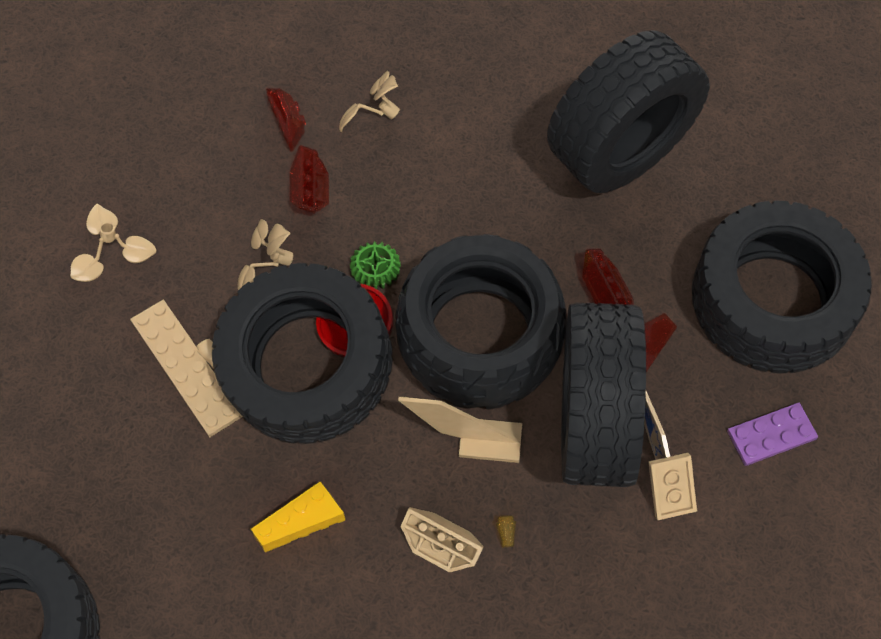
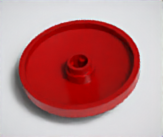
(336, 337)

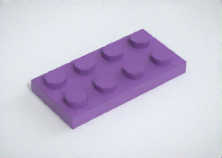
(772, 434)

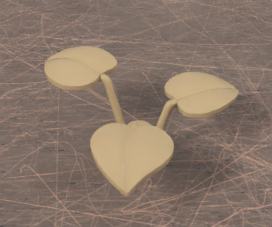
(386, 107)
(103, 223)
(275, 239)

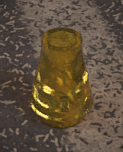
(506, 529)

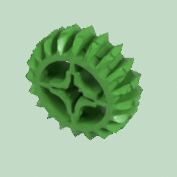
(389, 264)

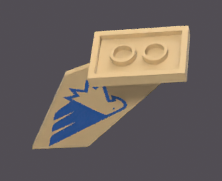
(670, 476)

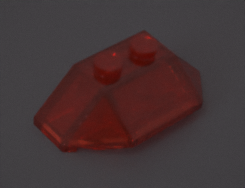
(287, 116)
(309, 181)
(604, 279)

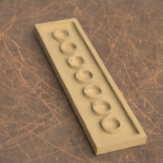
(185, 367)

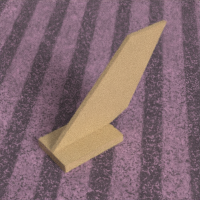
(478, 437)

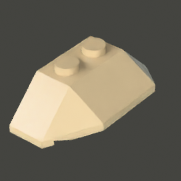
(440, 540)

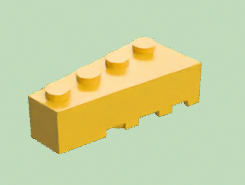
(299, 518)

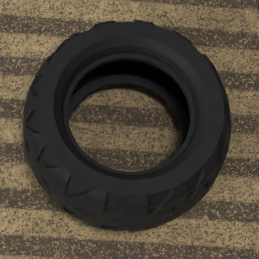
(493, 267)

